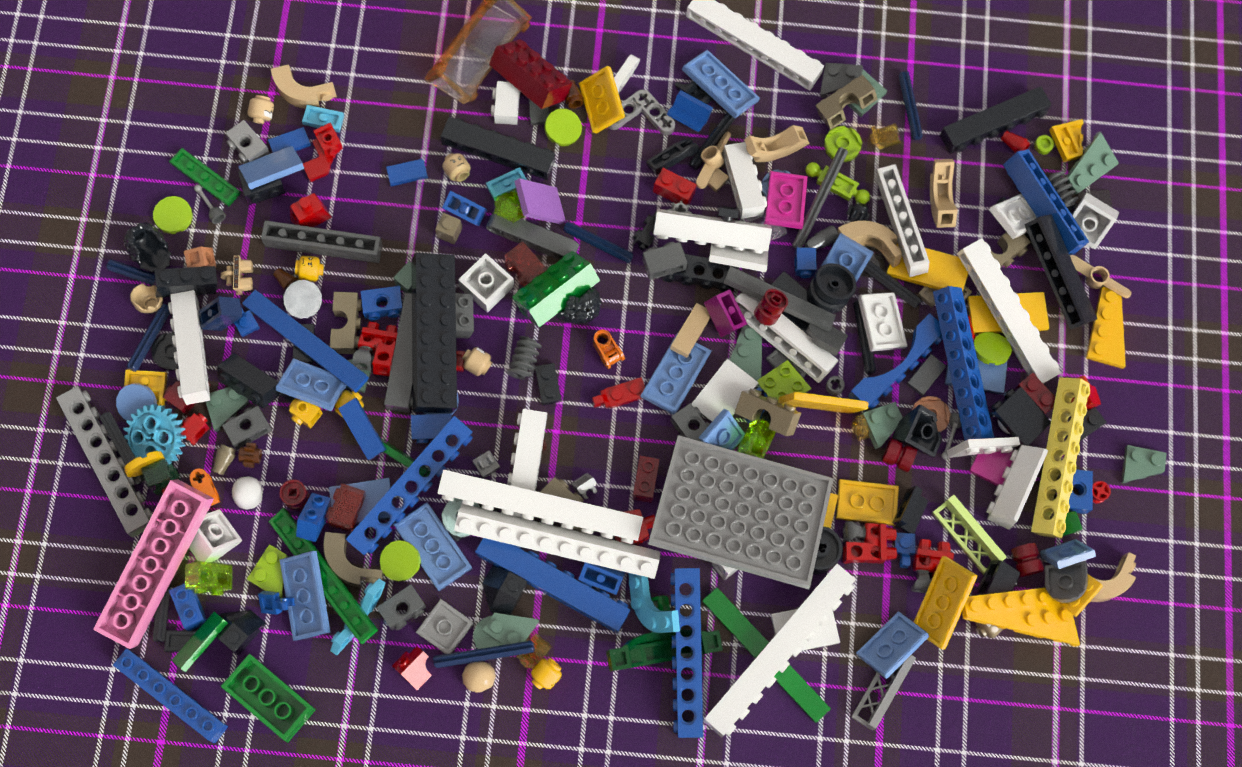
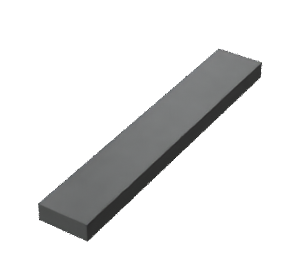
(795, 307)

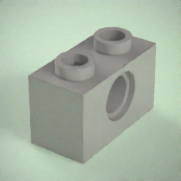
(244, 134)

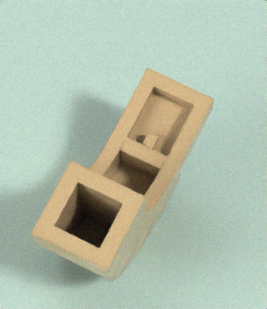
(297, 94)
(776, 146)
(941, 197)
(876, 236)
(1119, 582)

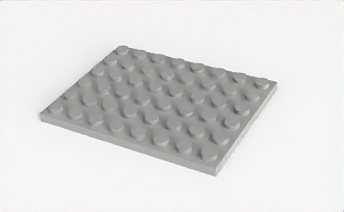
(742, 512)

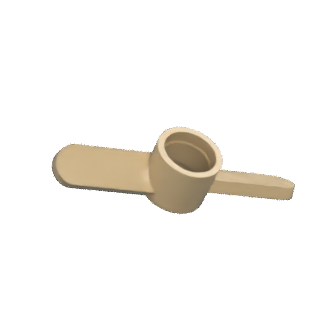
(713, 160)
(1087, 270)

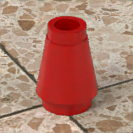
(1015, 142)

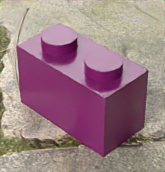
(725, 313)

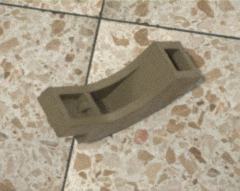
(335, 554)

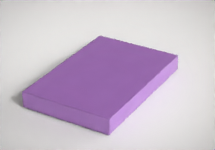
(540, 201)

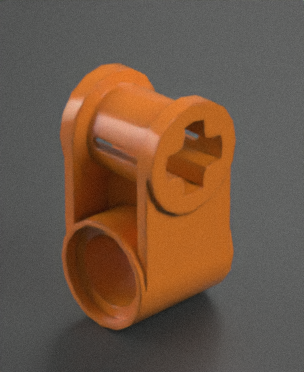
(608, 352)
(206, 485)

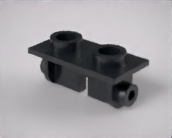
(643, 237)

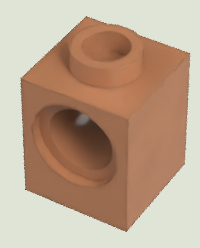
(199, 257)

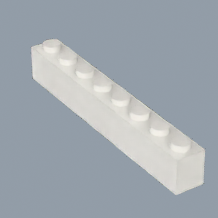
(756, 41)
(1008, 311)

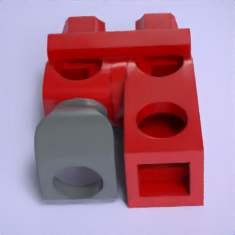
(378, 342)
(874, 547)
(927, 561)

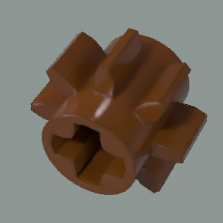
(250, 455)

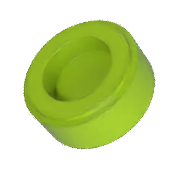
(1044, 144)

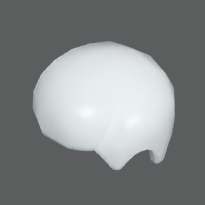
(247, 492)

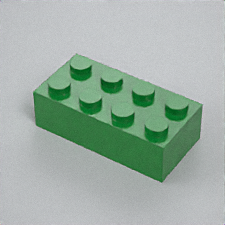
(551, 290)
(268, 698)

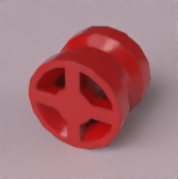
(1102, 489)

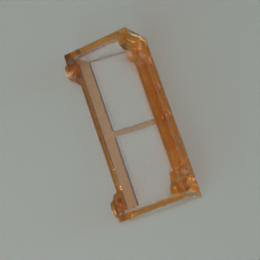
(469, 54)

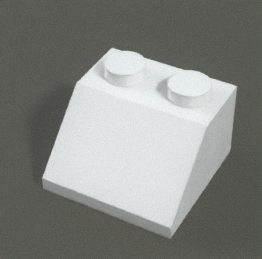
(1094, 218)
(214, 537)

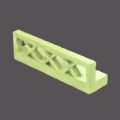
(973, 528)

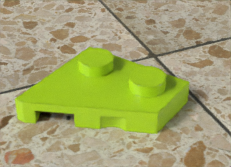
(268, 572)

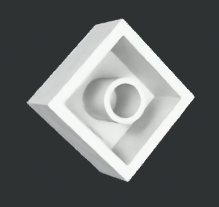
(486, 282)

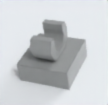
(486, 464)
(584, 483)

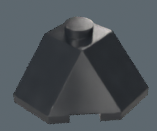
(919, 431)
(503, 590)
(240, 630)

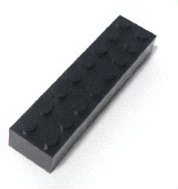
(434, 333)

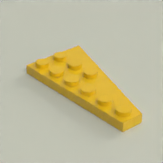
(1025, 612)

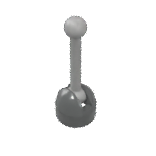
(215, 214)
(955, 422)

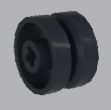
(831, 287)
(830, 553)

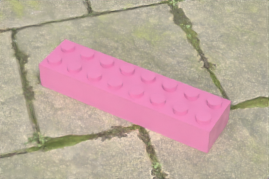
(153, 563)

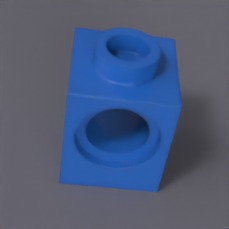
(805, 262)

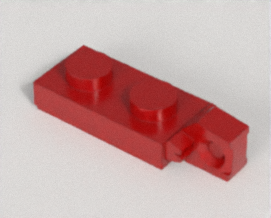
(620, 394)

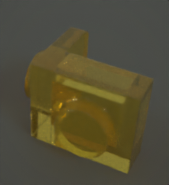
(885, 136)
(860, 428)
(541, 649)

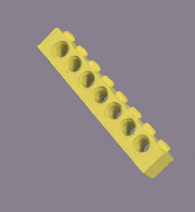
(1053, 464)

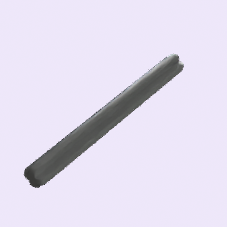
(820, 198)

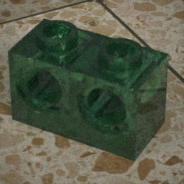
(159, 475)

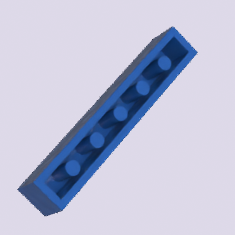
(1043, 198)

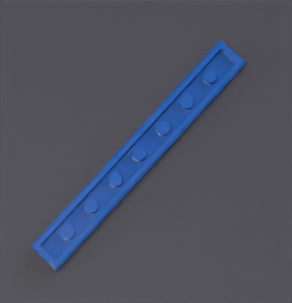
(305, 341)

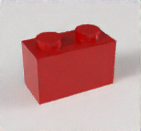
(674, 187)

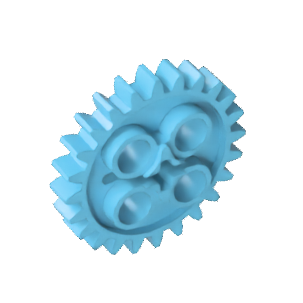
(155, 435)

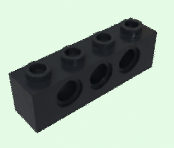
(705, 280)

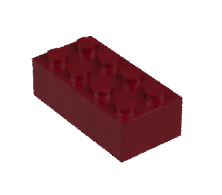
(530, 73)

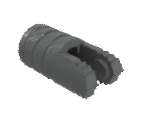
(822, 238)

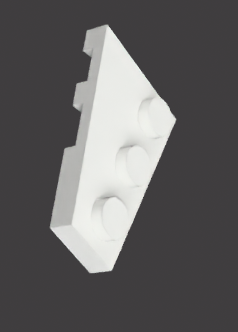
(983, 446)

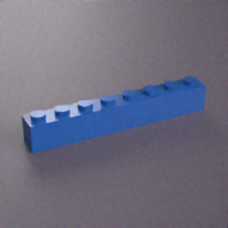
(555, 583)

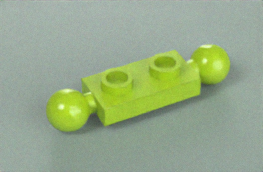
(842, 185)

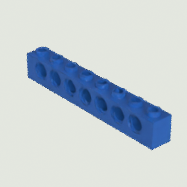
(963, 363)
(358, 536)
(691, 728)

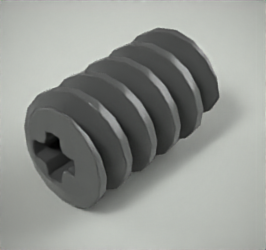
(1062, 189)
(523, 357)

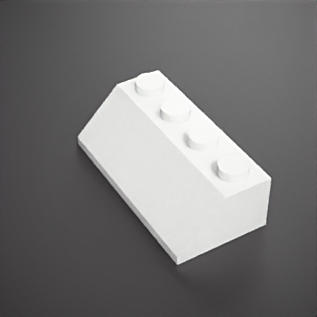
(1016, 486)

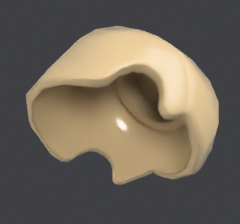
(145, 299)
(478, 676)

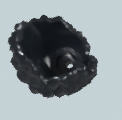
(147, 247)
(582, 308)

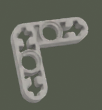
(640, 106)

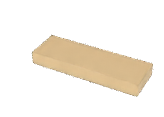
(691, 330)

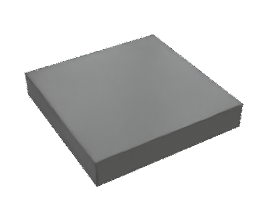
(444, 627)

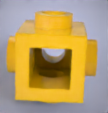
(304, 413)

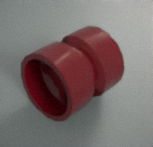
(771, 307)
(899, 455)
(294, 495)
(1027, 559)

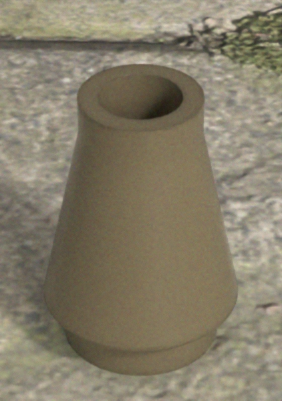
(223, 459)

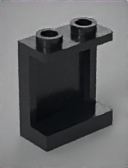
(1020, 416)

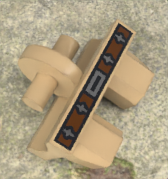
(239, 283)

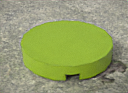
(563, 127)
(845, 138)
(172, 214)
(992, 348)
(400, 560)

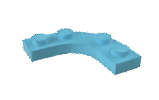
(368, 603)
(647, 613)

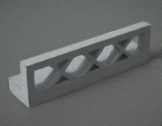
(886, 697)

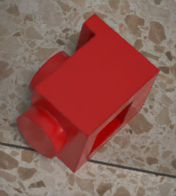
(328, 140)
(195, 428)

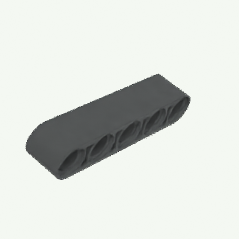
(533, 236)

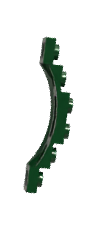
(657, 648)

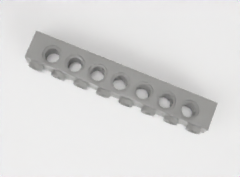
(70, 402)

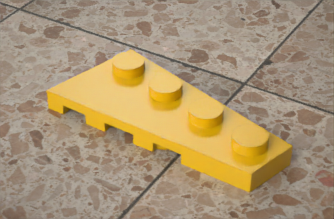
(1107, 332)

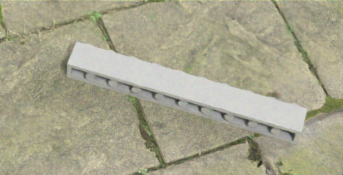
(540, 505)
(557, 541)
(779, 650)

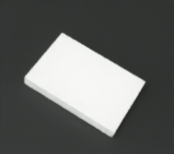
(1013, 215)
(737, 258)
(882, 321)
(723, 390)
(825, 634)

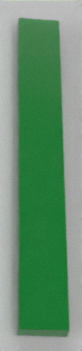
(333, 588)
(754, 643)

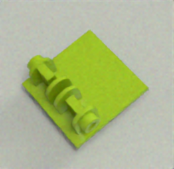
(783, 381)

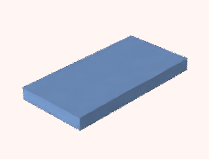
(720, 83)
(675, 378)
(438, 551)
(304, 583)

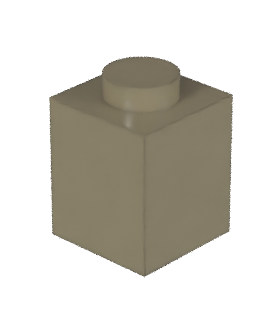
(448, 228)

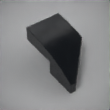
(695, 91)

